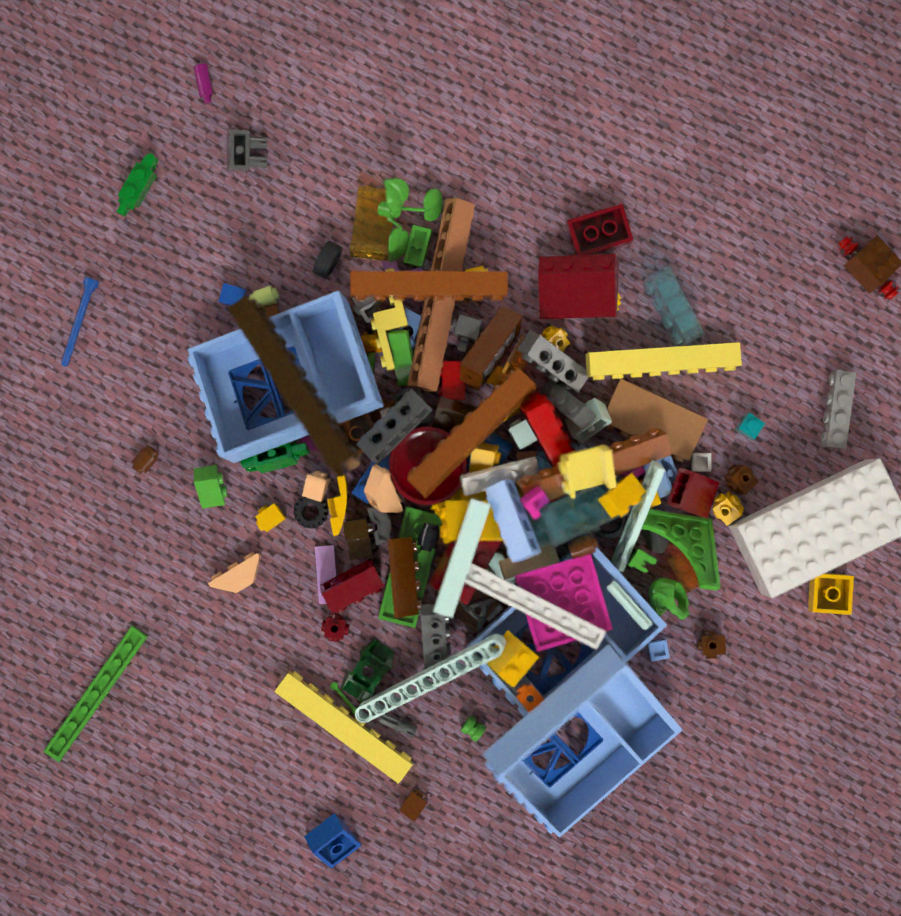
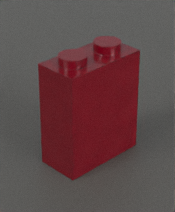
(693, 493)

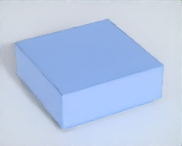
(658, 650)

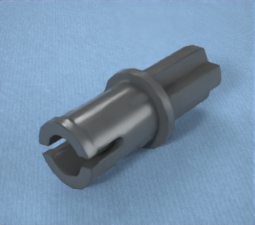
(398, 724)

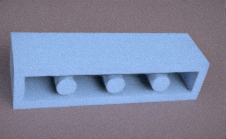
(512, 520)

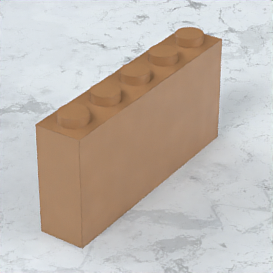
(638, 410)

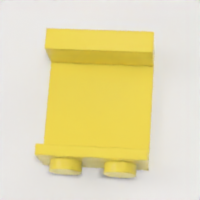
(587, 469)

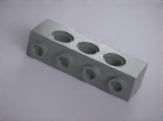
(536, 344)
(404, 425)

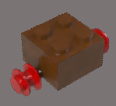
(872, 265)

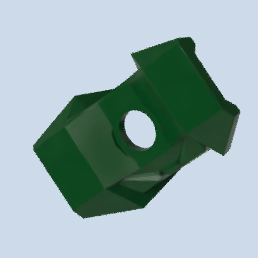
(372, 655)

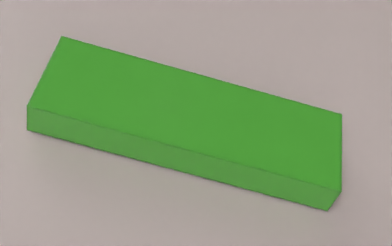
(401, 355)

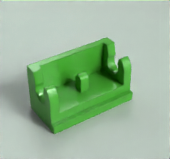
(418, 246)
(637, 559)

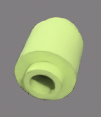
(266, 296)

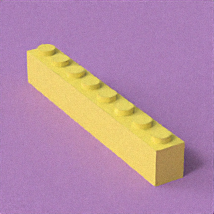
(663, 360)
(344, 727)

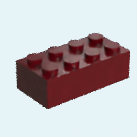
(482, 557)

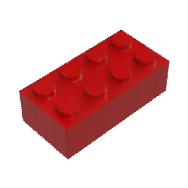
(546, 427)

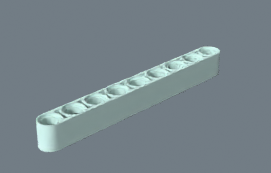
(435, 672)

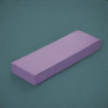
(324, 566)

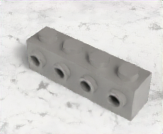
(838, 409)

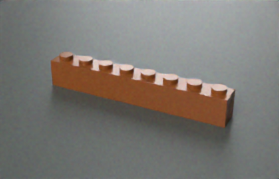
(428, 285)
(471, 432)
(625, 455)

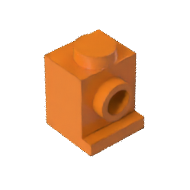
(524, 691)

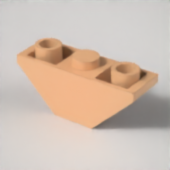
(316, 485)
(381, 491)
(239, 575)

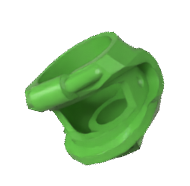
(662, 596)

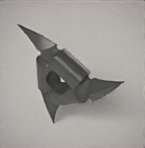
(483, 604)

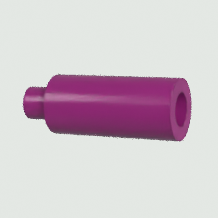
(203, 82)

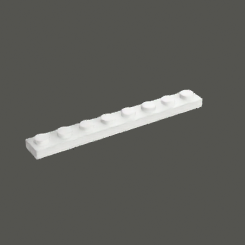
(534, 606)

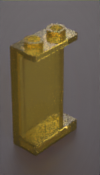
(370, 229)

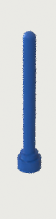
(89, 286)

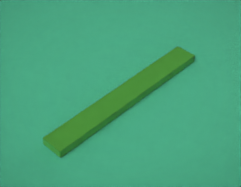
(95, 693)

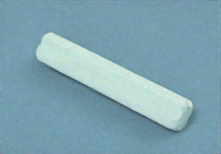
(629, 605)

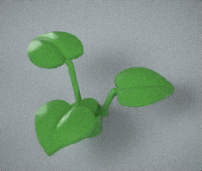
(396, 193)

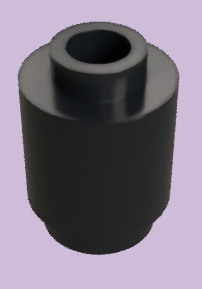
(428, 537)

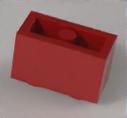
(451, 386)

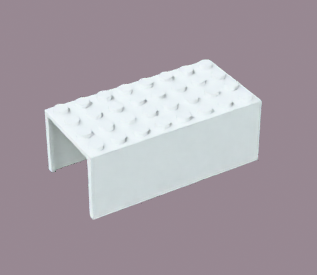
(819, 527)

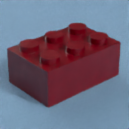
(599, 231)
(351, 586)

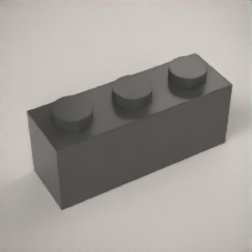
(568, 405)

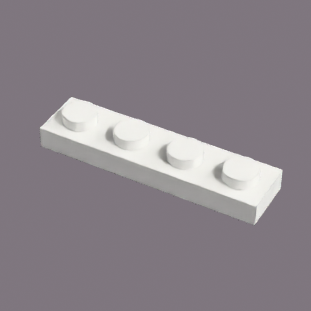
(480, 480)

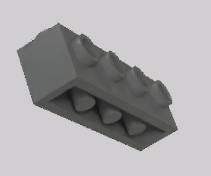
(434, 636)

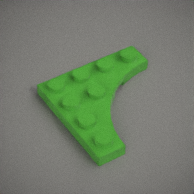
(694, 538)

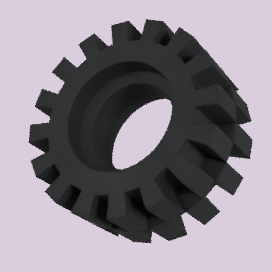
(303, 520)

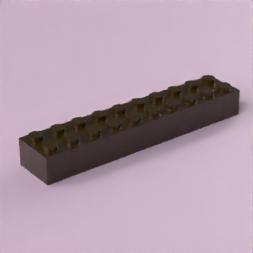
(294, 385)

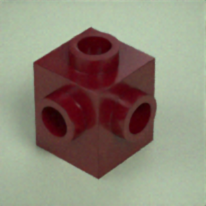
(338, 620)

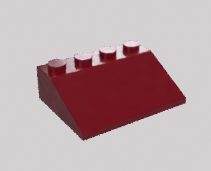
(578, 286)

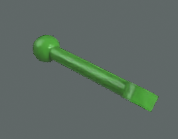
(334, 686)

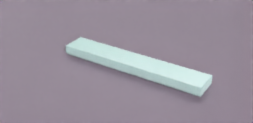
(637, 516)
(461, 558)

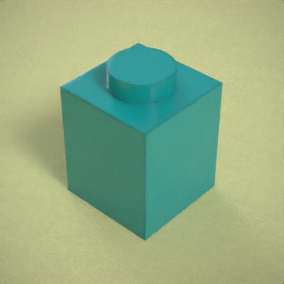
(750, 426)

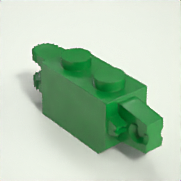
(137, 184)
(275, 458)

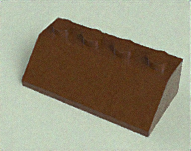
(403, 576)

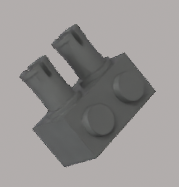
(238, 151)

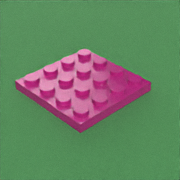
(570, 586)

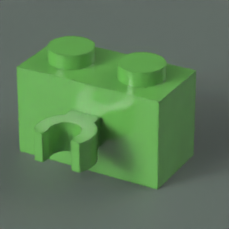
(210, 486)

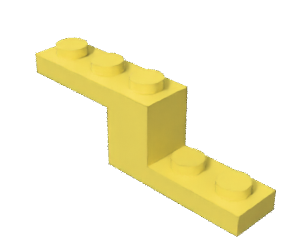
(388, 321)

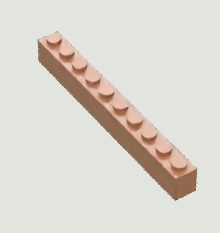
(438, 314)

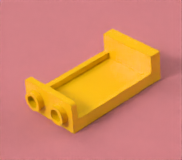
(452, 517)

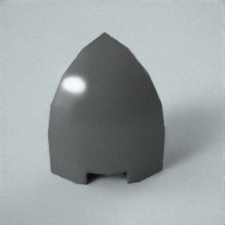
(655, 541)

